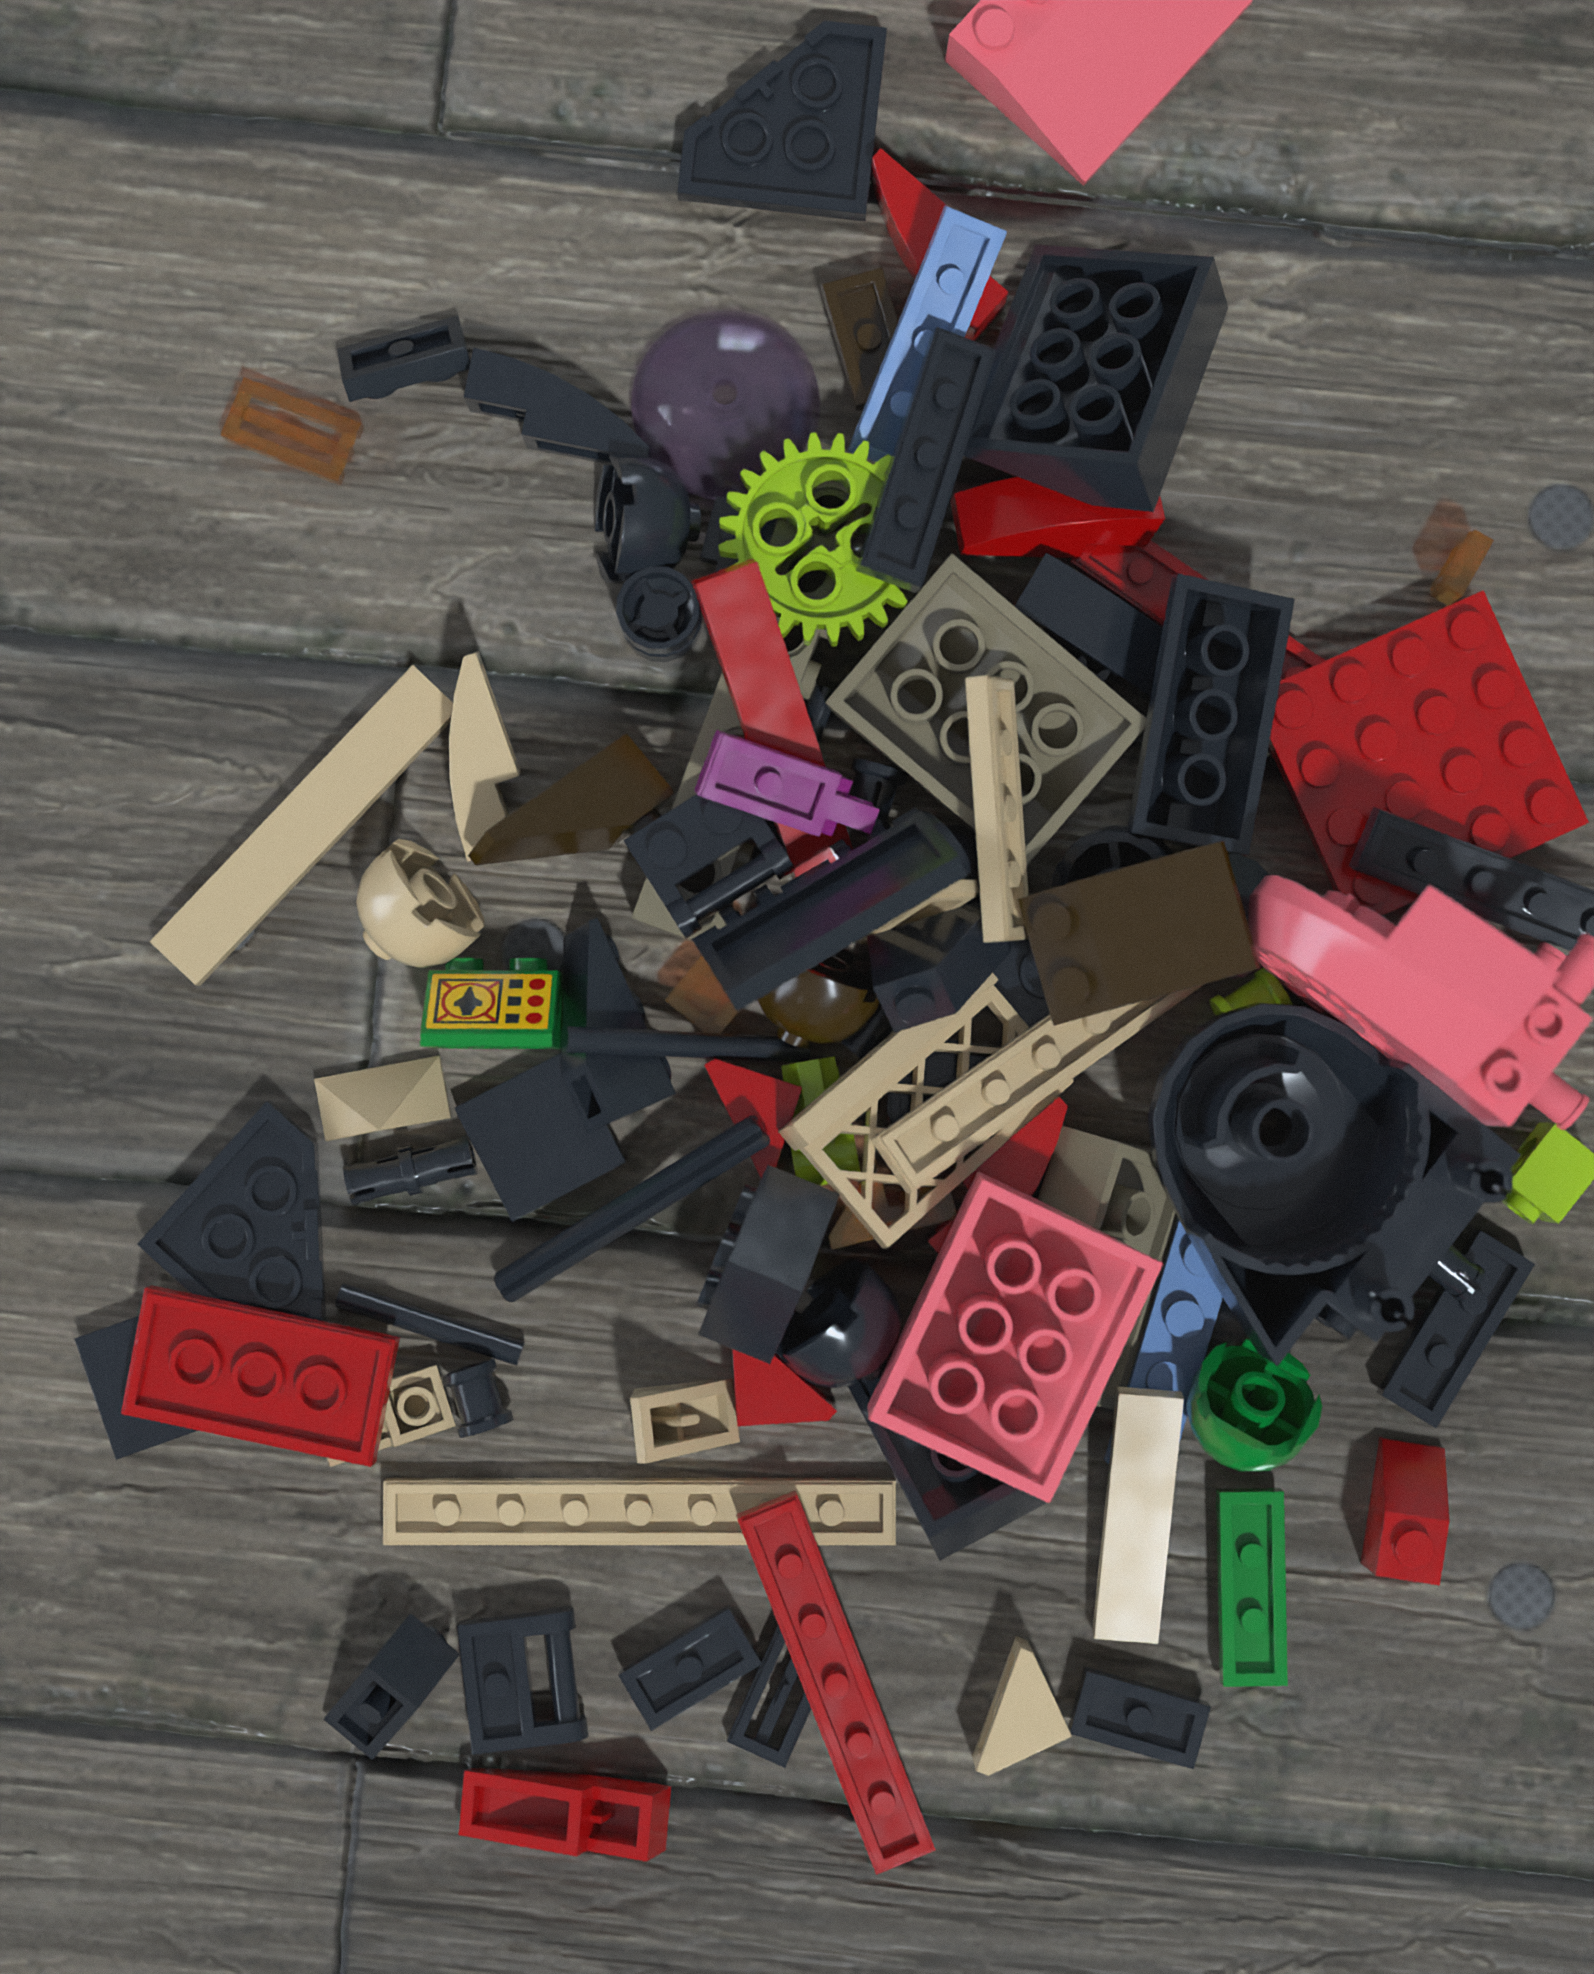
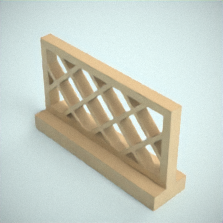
(880, 1073)

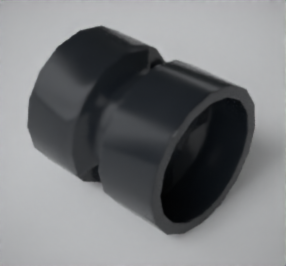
(659, 614)

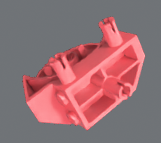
(1435, 993)

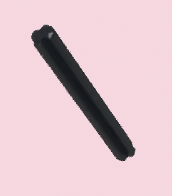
(632, 1208)

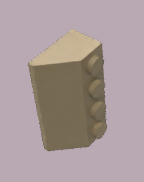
(1121, 1196)

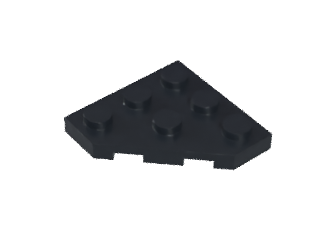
(794, 131)
(251, 1222)

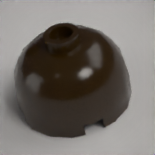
(822, 1003)

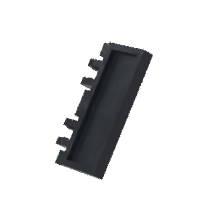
(828, 907)

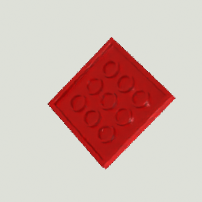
(1429, 731)

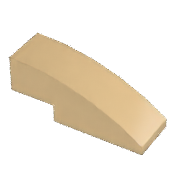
(478, 754)

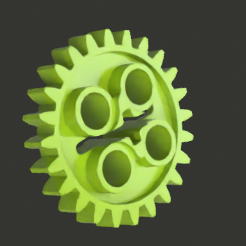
(786, 494)

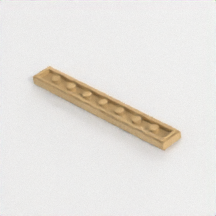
(626, 1510)

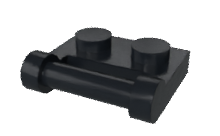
(694, 838)
(501, 1684)

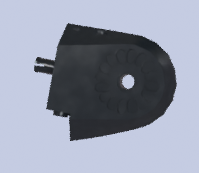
(1346, 1194)

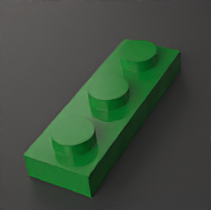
(1251, 1587)

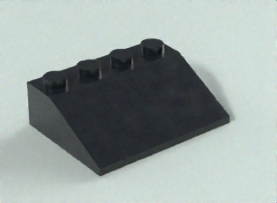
(1099, 371)

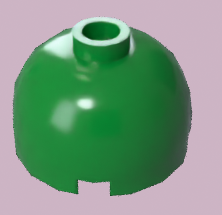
(1251, 1409)

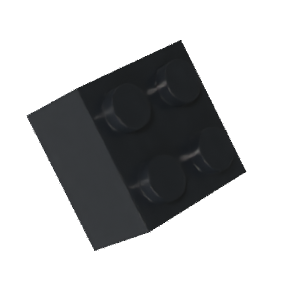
(764, 1262)

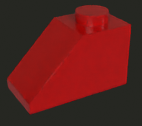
(1407, 1513)

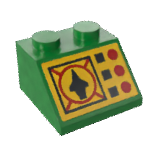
(493, 1007)

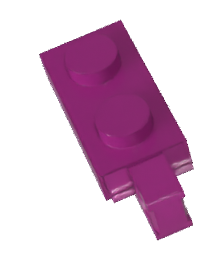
(780, 787)

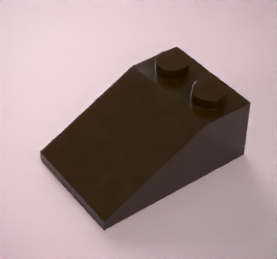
(1138, 933)

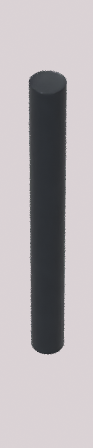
(679, 1044)

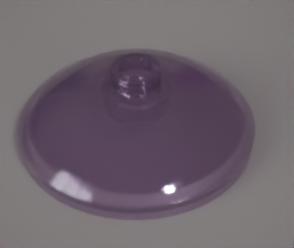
(712, 440)

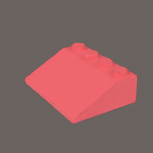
(1084, 69)
(1013, 1337)

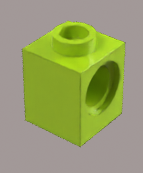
(1549, 1175)

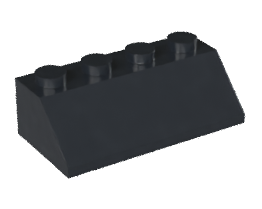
(1210, 714)

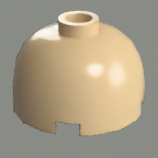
(413, 911)

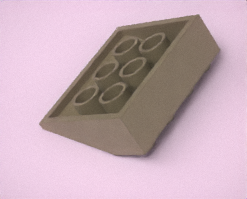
(913, 702)

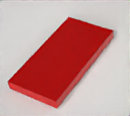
(260, 1375)

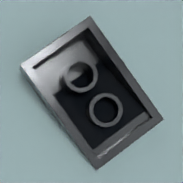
(947, 1496)

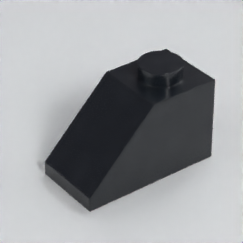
(932, 965)
(392, 1686)

